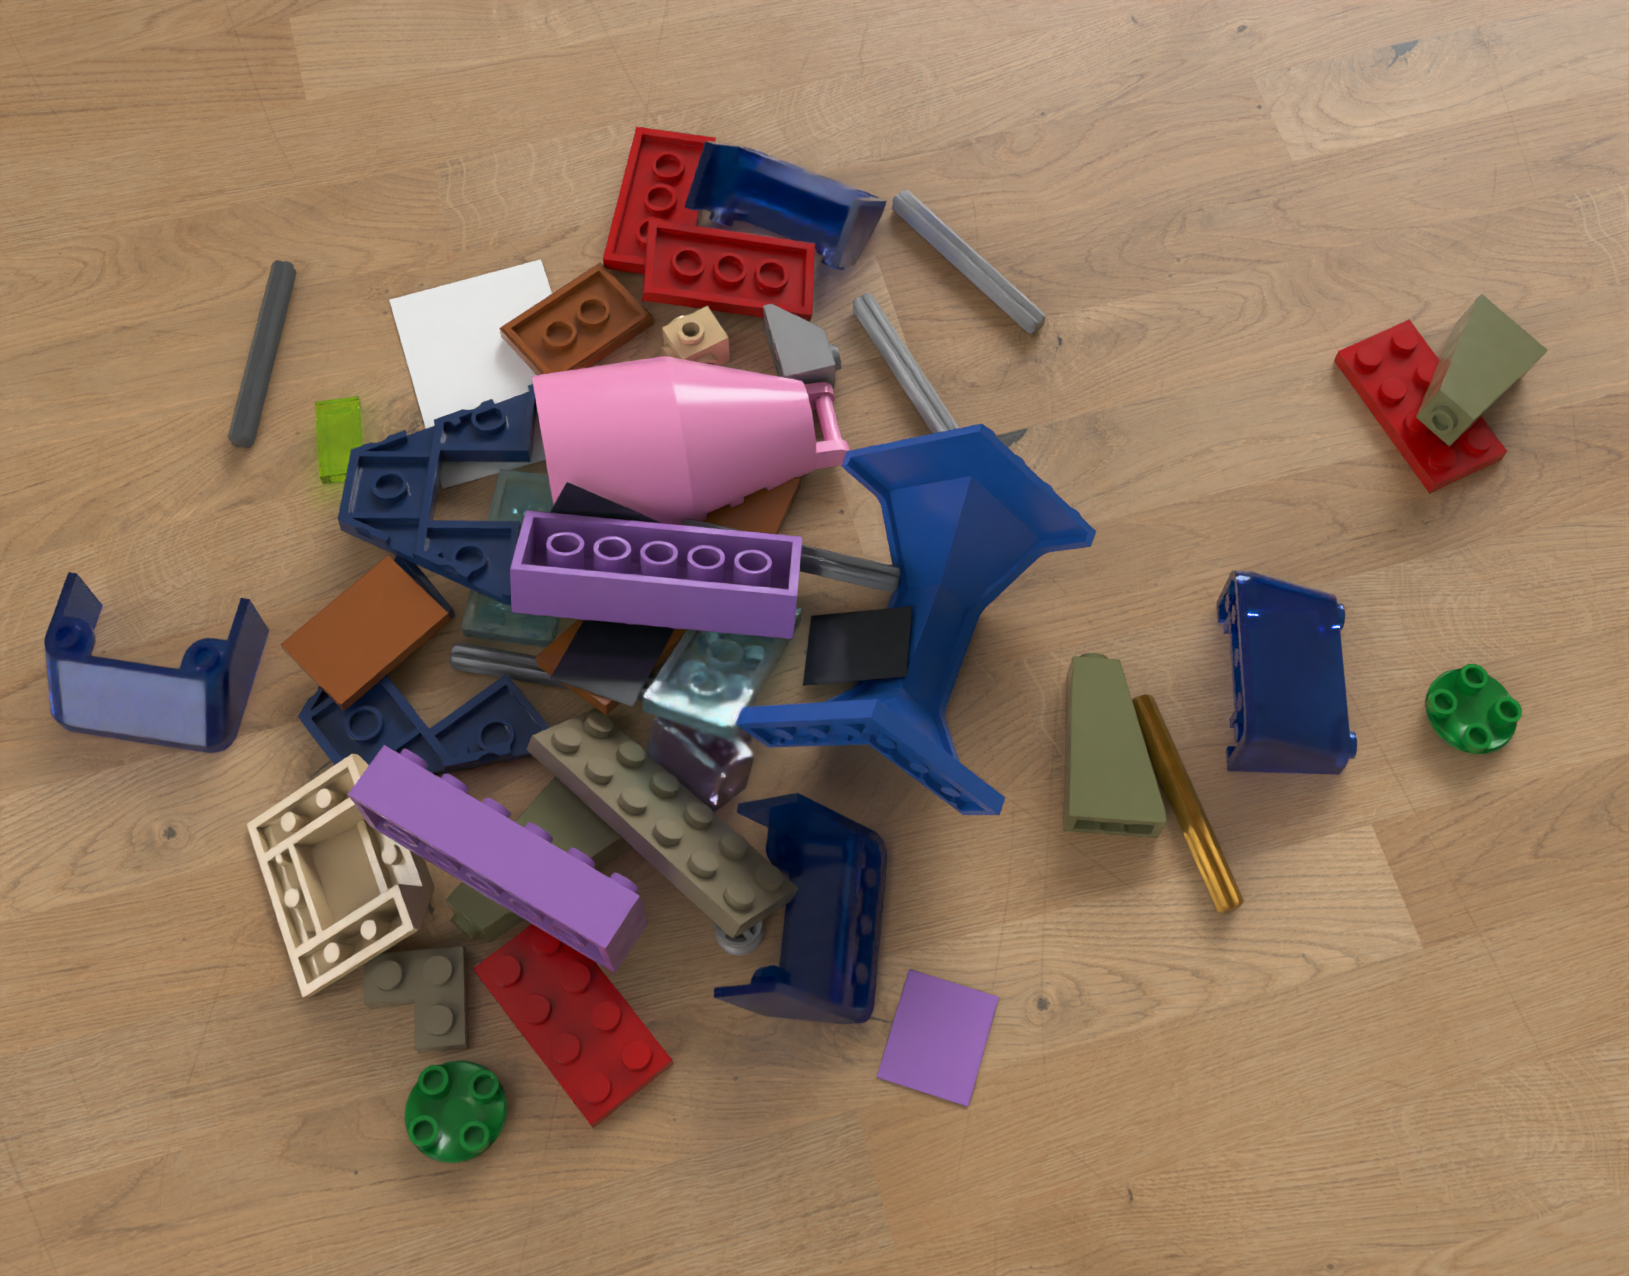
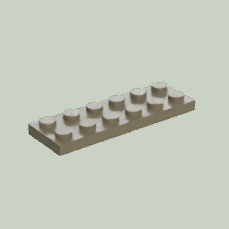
(663, 821)

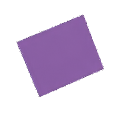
(938, 1037)

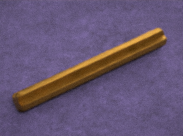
(1187, 806)

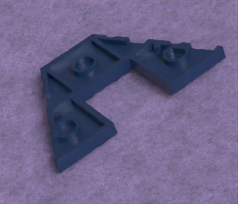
(395, 489)
(479, 733)

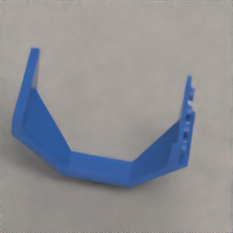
(961, 529)

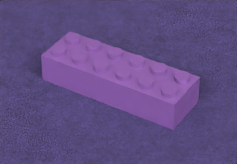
(656, 574)
(500, 857)

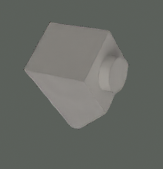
(799, 347)

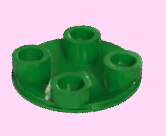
(1472, 710)
(455, 1111)

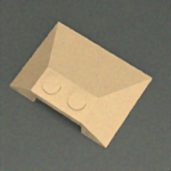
(336, 880)

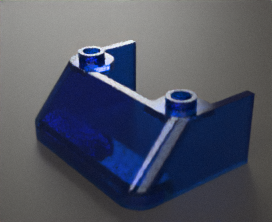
(786, 200)
(146, 703)
(831, 922)

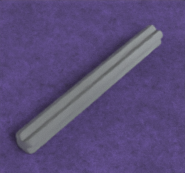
(969, 262)
(903, 364)

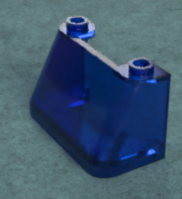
(1285, 677)

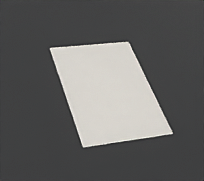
(459, 353)

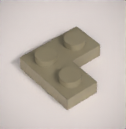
(432, 982)

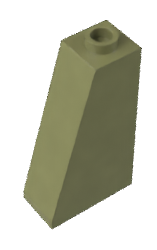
(1476, 369)
(1106, 759)
(570, 825)

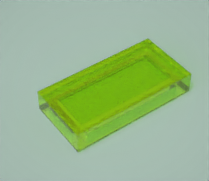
(338, 431)

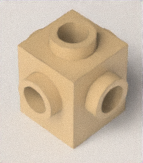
(696, 339)

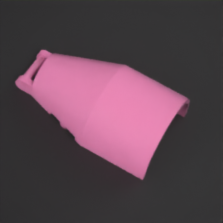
(681, 434)

